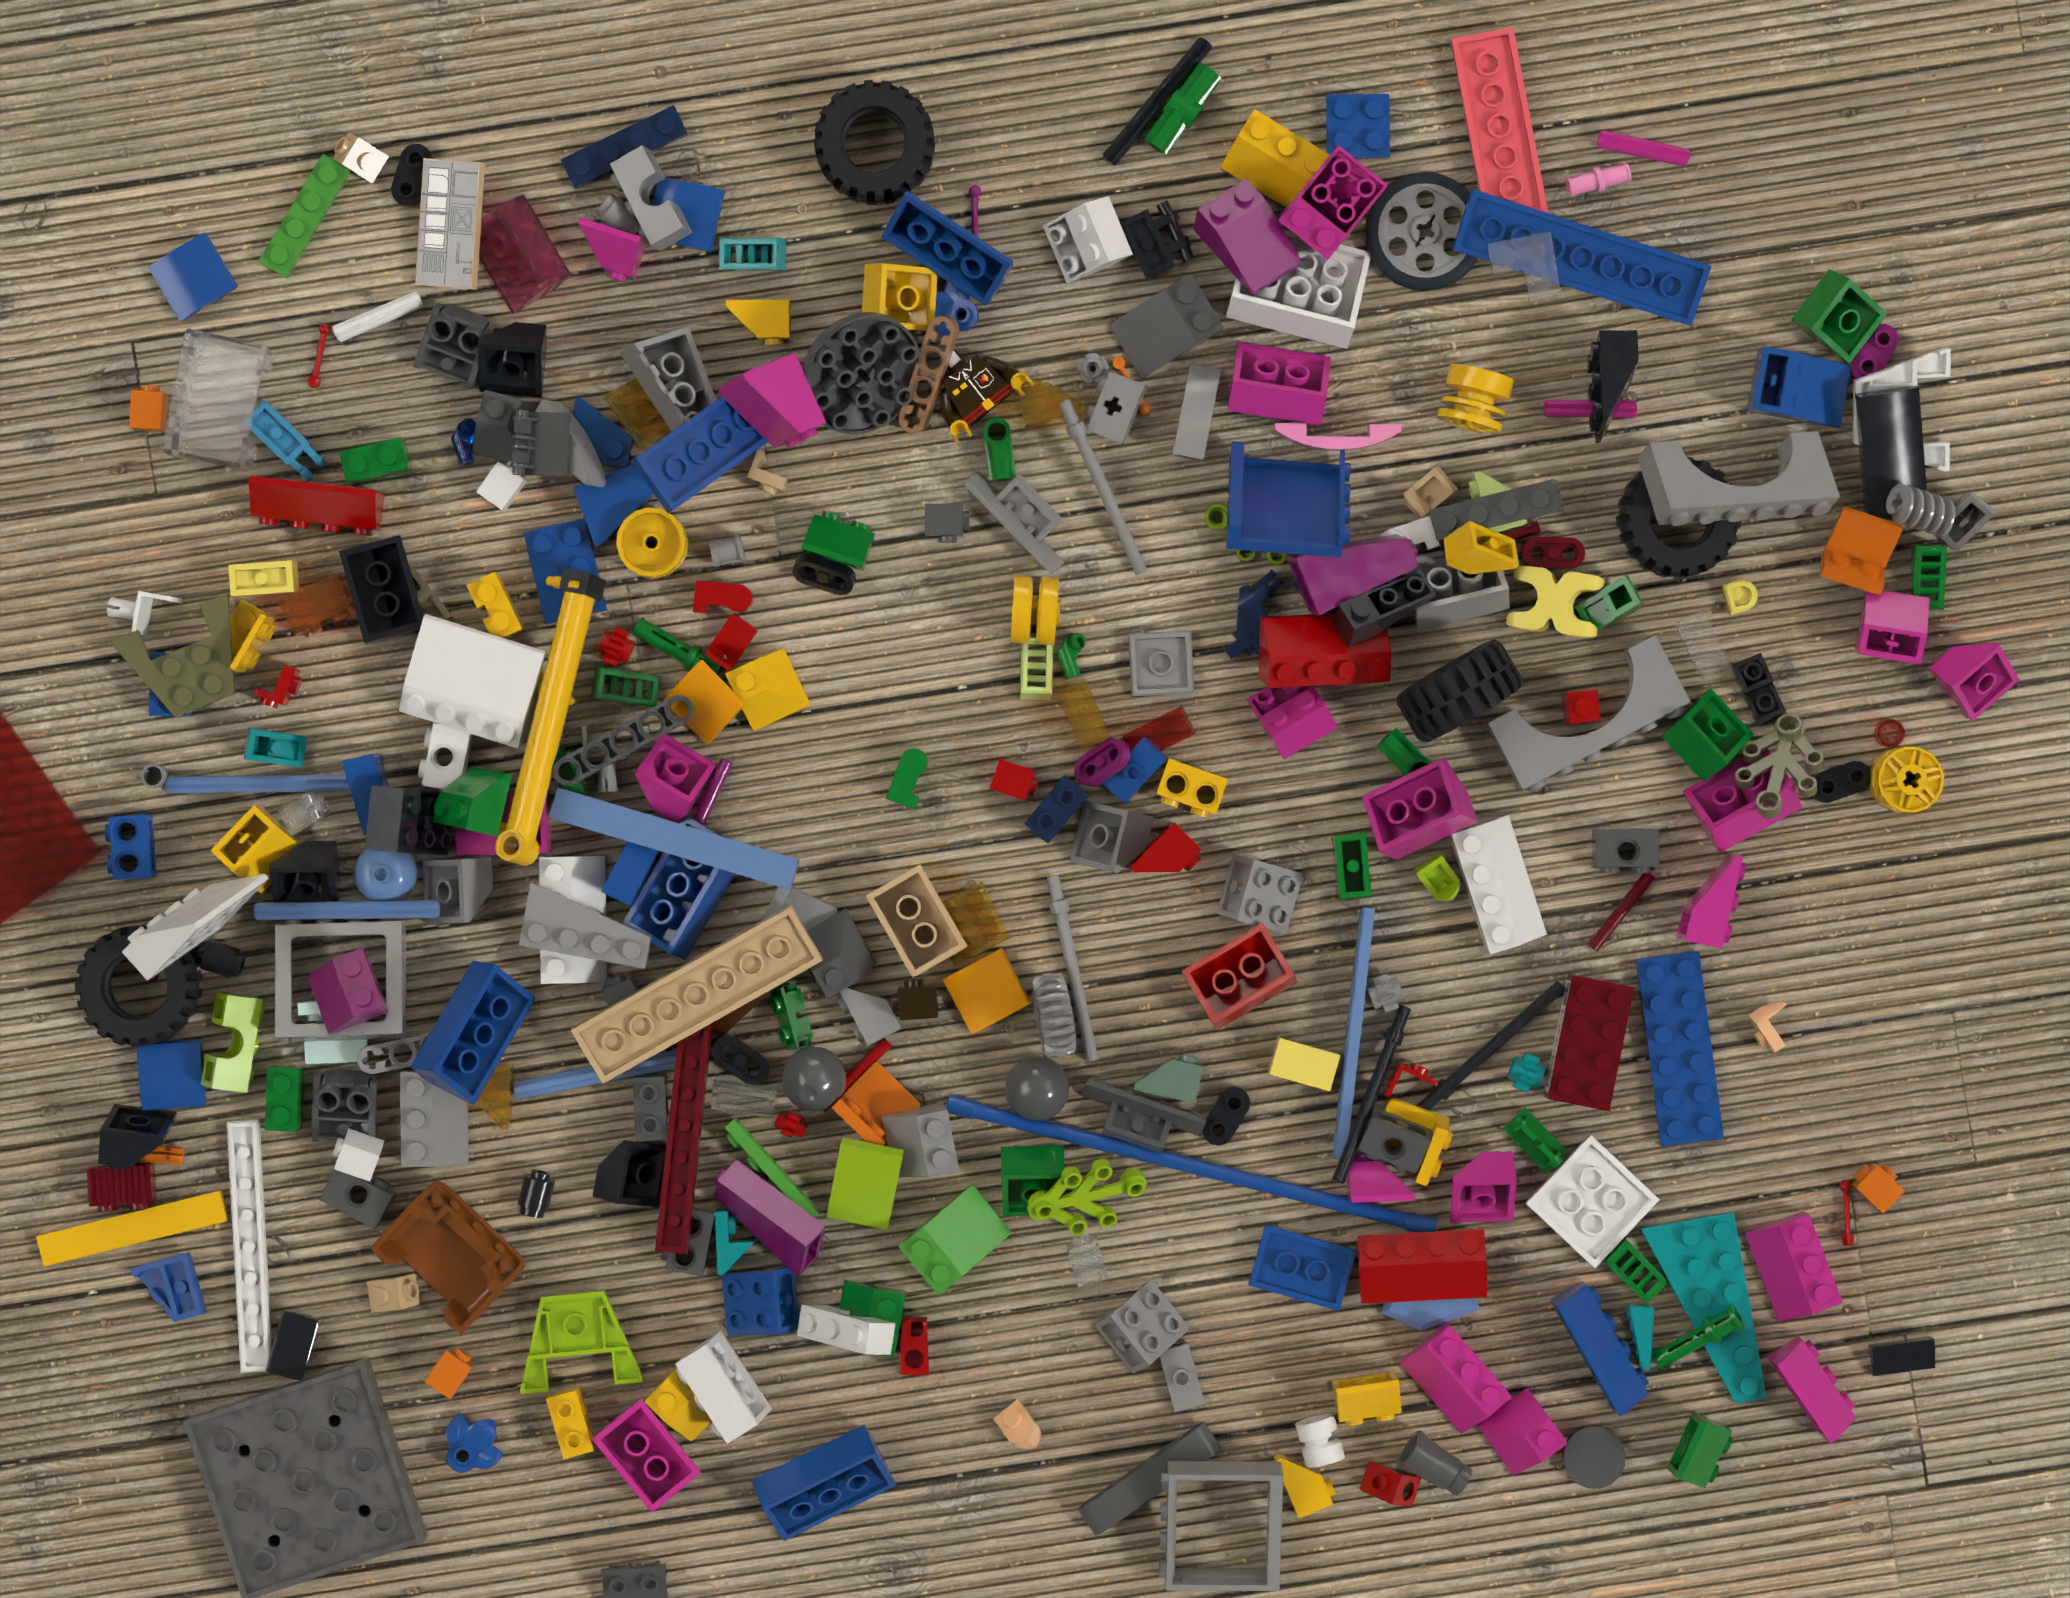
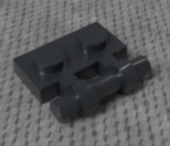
(1148, 245)

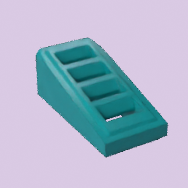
(778, 255)
(1641, 1326)

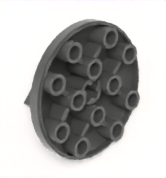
(862, 371)

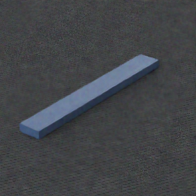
(674, 838)
(1353, 1030)

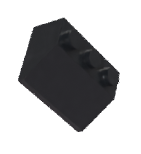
(382, 589)

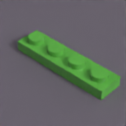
(305, 216)
(762, 1160)

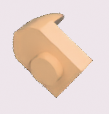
(1766, 1034)
(1019, 1426)

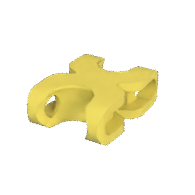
(1555, 602)

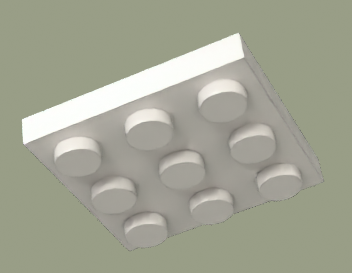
(1592, 1201)

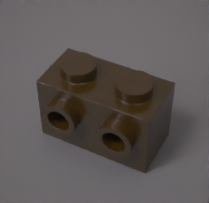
(916, 1000)

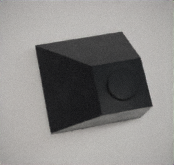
(513, 360)
(307, 873)
(132, 1134)
(632, 1174)

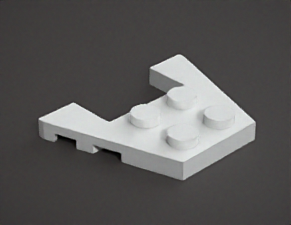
(1905, 375)

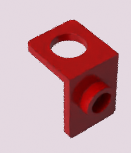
(731, 641)
(1414, 1069)
(1389, 1484)

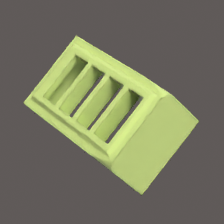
(1033, 692)

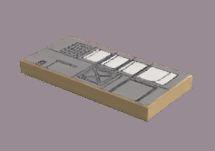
(450, 223)

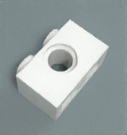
(444, 737)

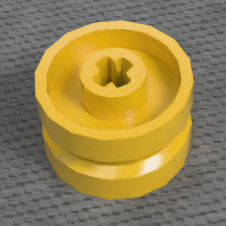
(668, 553)
(1035, 610)

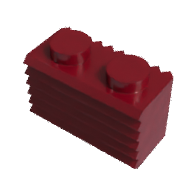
(121, 1186)

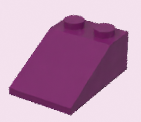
(1246, 237)

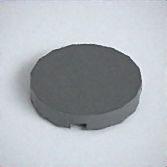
(1594, 1457)

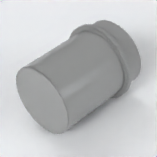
(154, 775)

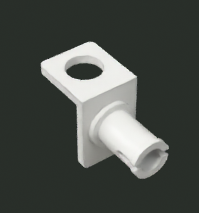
(137, 611)

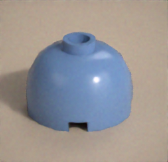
(385, 875)

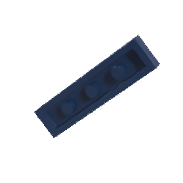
(650, 132)

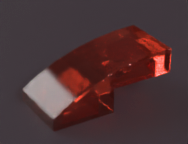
(1163, 730)

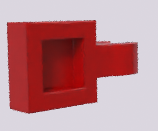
(791, 1124)

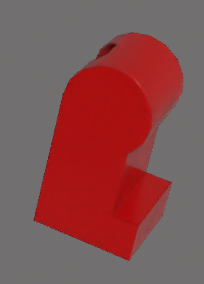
(729, 595)
(914, 1346)

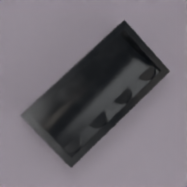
(1889, 444)

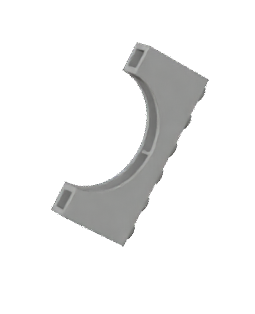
(1688, 495)
(1650, 695)

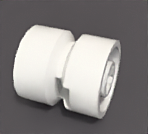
(1320, 1441)

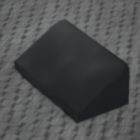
(292, 1345)
(1902, 1356)

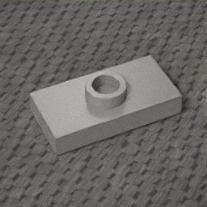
(1181, 1377)

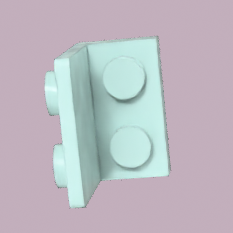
(327, 1051)

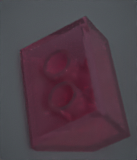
(519, 254)

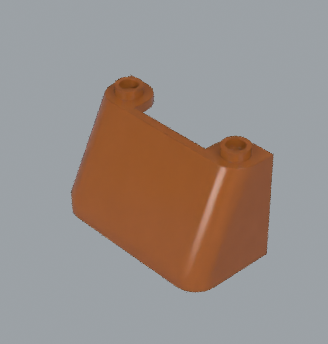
(452, 1252)

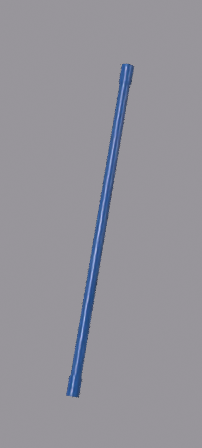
(1407, 1220)

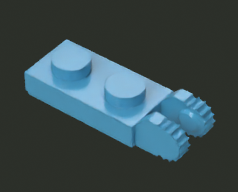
(283, 439)

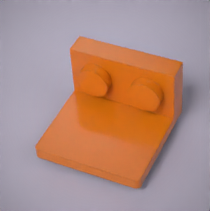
(1859, 550)
(870, 1098)

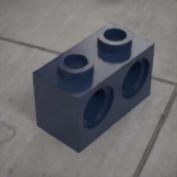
(1056, 809)

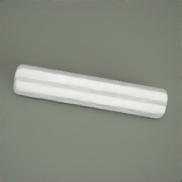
(377, 316)

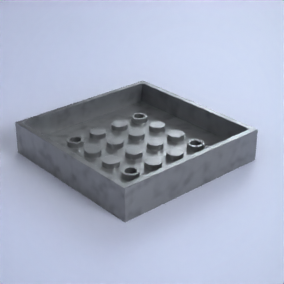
(306, 1479)

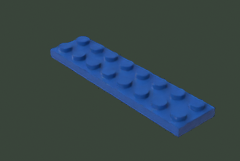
(1590, 257)

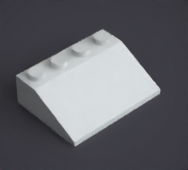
(1312, 300)
(472, 681)
(188, 924)

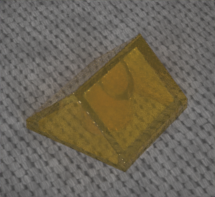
(637, 414)

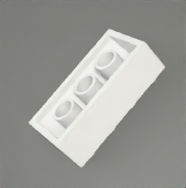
(581, 881)
(1497, 884)

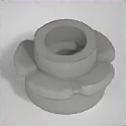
(1084, 365)

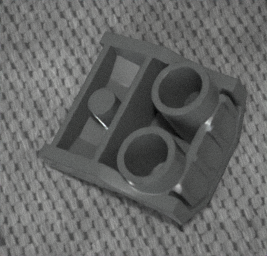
(452, 343)
(342, 1102)

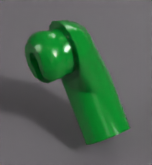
(1068, 653)

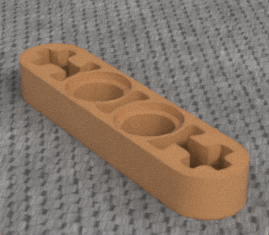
(932, 375)

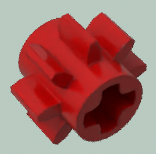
(616, 646)

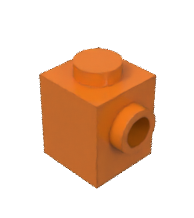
(148, 409)
(1877, 1186)
(450, 1371)

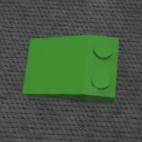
(955, 1239)

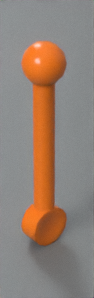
(1119, 363)

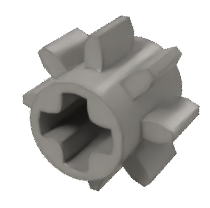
(1385, 993)

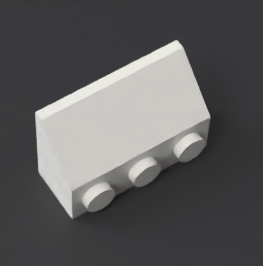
(723, 1387)

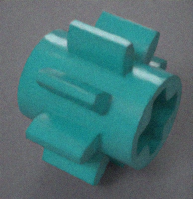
(1526, 1072)

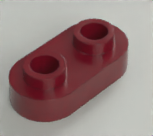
(1552, 552)

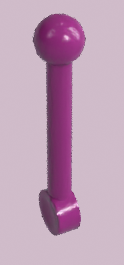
(975, 191)

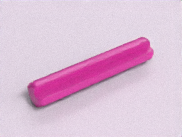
(1643, 148)
(1583, 408)

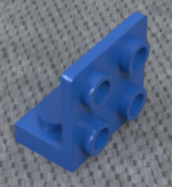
(760, 1302)

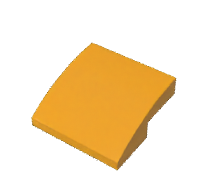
(712, 701)
(986, 991)

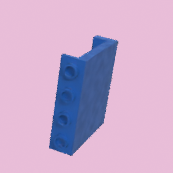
(1287, 505)

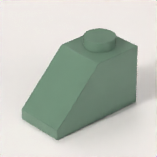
(1173, 1079)

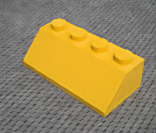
(1272, 158)

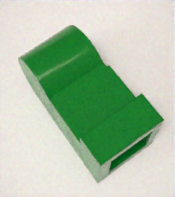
(910, 766)

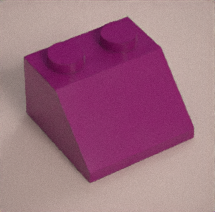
(347, 991)

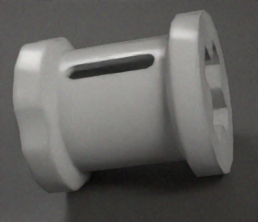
(727, 550)

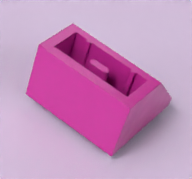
(1893, 626)
(1292, 717)

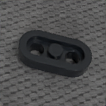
(409, 174)
(824, 574)
(1841, 781)
(740, 1061)
(1226, 1116)

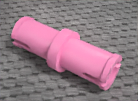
(1598, 179)

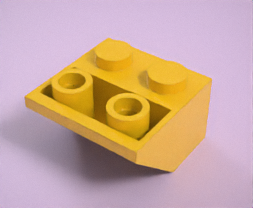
(254, 844)

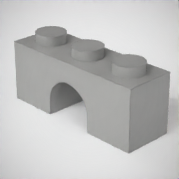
(636, 176)

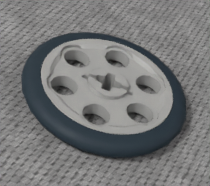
(1381, 231)

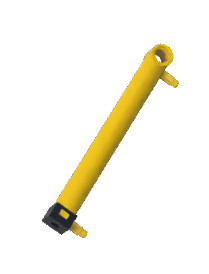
(580, 593)

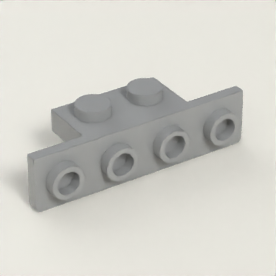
(1022, 514)

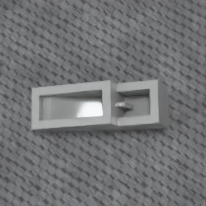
(1196, 412)
(582, 455)

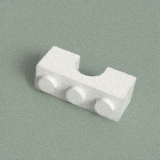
(842, 1330)

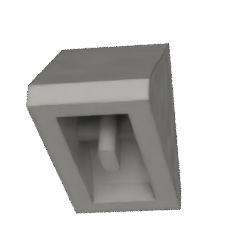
(1970, 517)

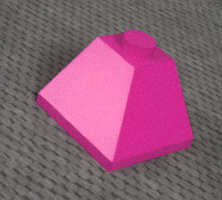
(615, 249)
(1974, 676)
(673, 777)
(1374, 1182)
(1485, 1189)
(1522, 1433)

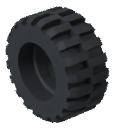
(865, 100)
(1660, 557)
(1459, 691)
(110, 1018)

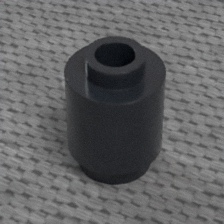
(221, 959)
(536, 1193)

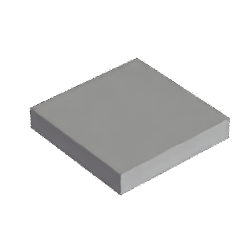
(1161, 663)

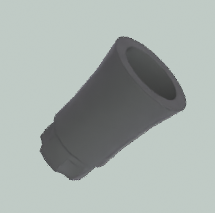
(1434, 1464)

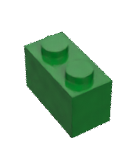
(375, 461)
(1351, 865)
(284, 1098)

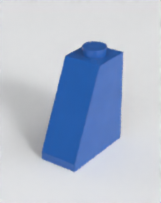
(609, 505)
(360, 775)
(630, 872)

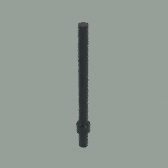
(1393, 1038)
(1445, 1087)

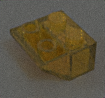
(976, 921)

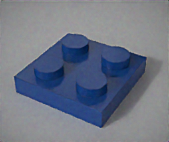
(1358, 124)

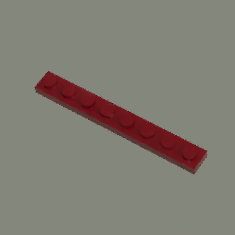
(683, 1142)

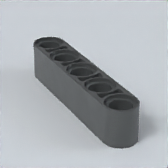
(607, 741)
(1145, 1479)

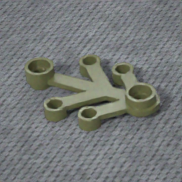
(1780, 762)

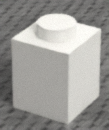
(501, 486)
(357, 1154)

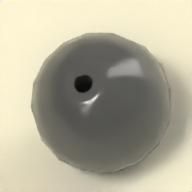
(814, 1078)
(1037, 1088)

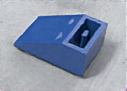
(1798, 387)

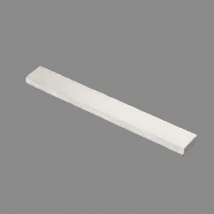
(249, 1244)

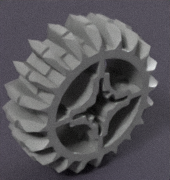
(1053, 1015)

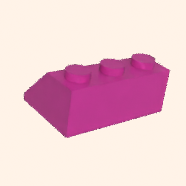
(1279, 383)
(1418, 809)
(1731, 812)
(1793, 1267)
(1455, 1378)
(1813, 1388)
(646, 1455)

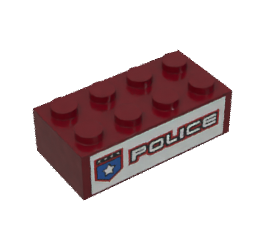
(1588, 1042)

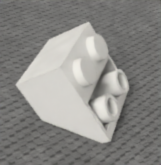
(1087, 239)

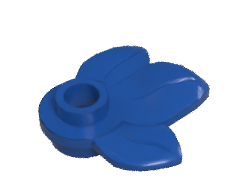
(951, 303)
(474, 1440)

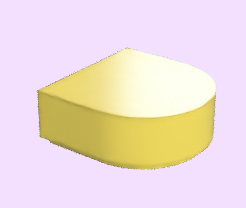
(1739, 596)

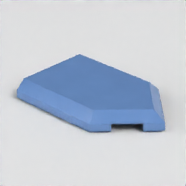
(1429, 1313)

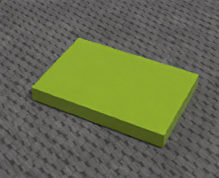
(865, 1183)

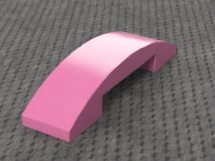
(1297, 434)

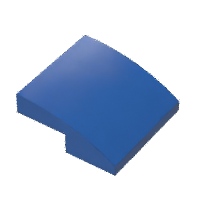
(700, 207)
(193, 276)
(171, 1074)

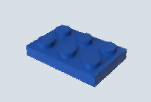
(557, 549)
(1302, 1267)

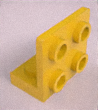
(249, 630)

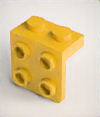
(1440, 1136)

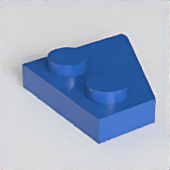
(609, 440)
(173, 1285)

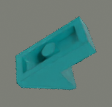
(275, 747)
(728, 1250)

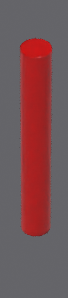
(866, 1062)

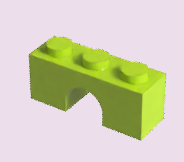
(234, 1068)

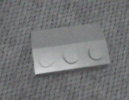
(1458, 593)
(431, 1124)

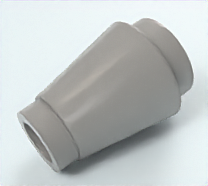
(616, 215)

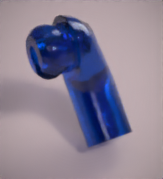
(462, 441)

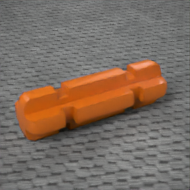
(161, 1154)

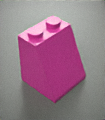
(776, 401)

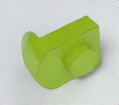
(1439, 878)

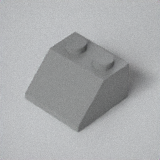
(925, 1138)

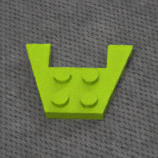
(577, 1326)

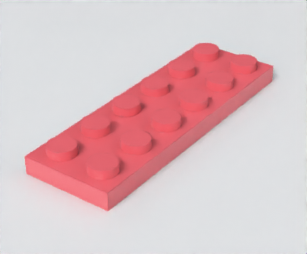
(1498, 117)

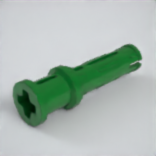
(673, 646)
(1710, 1331)

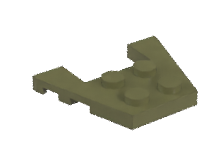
(191, 674)

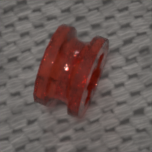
(1893, 724)

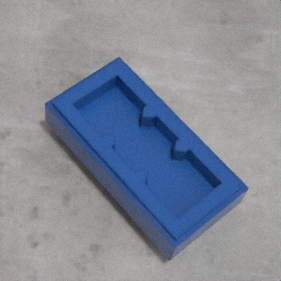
(1143, 762)

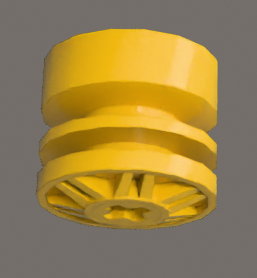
(1475, 398)
(1889, 773)

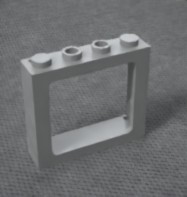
(395, 1022)

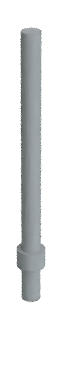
(1077, 431)
(1060, 907)

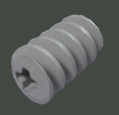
(1921, 509)

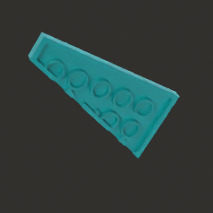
(1707, 1275)

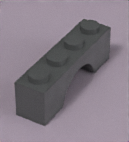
(1499, 508)

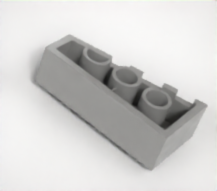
(671, 375)
(573, 929)

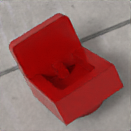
(287, 684)

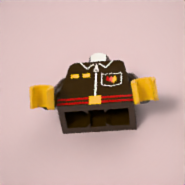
(976, 390)

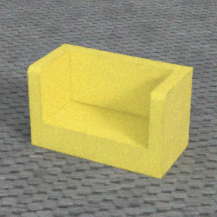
(263, 578)
(1304, 1064)

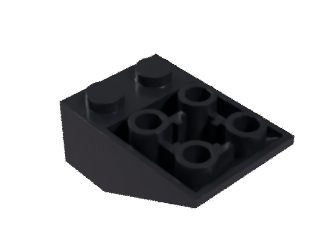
(1612, 367)
(404, 823)

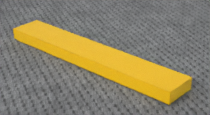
(132, 1228)

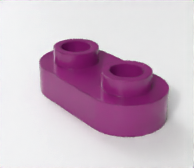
(1874, 352)
(1102, 759)

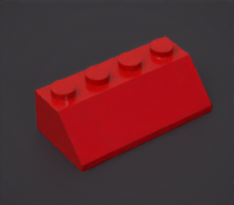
(315, 504)
(1313, 653)
(1422, 1266)

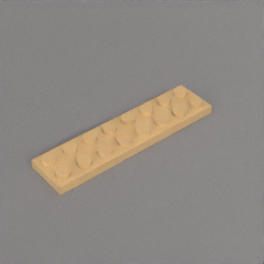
(696, 994)

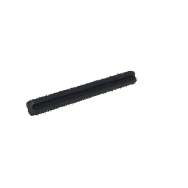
(1157, 101)

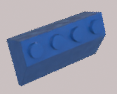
(947, 248)
(678, 900)
(473, 1031)
(1600, 1347)
(823, 1482)

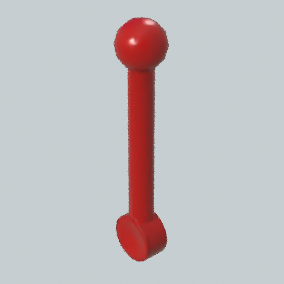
(314, 380)
(1847, 1238)

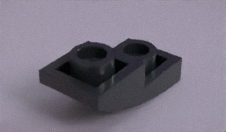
(1758, 689)

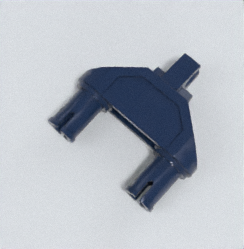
(1249, 615)

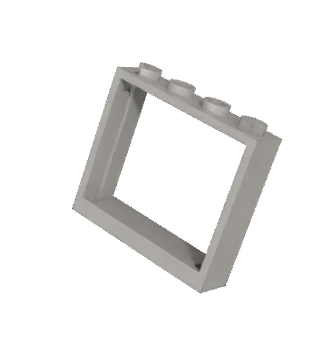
(1222, 1578)

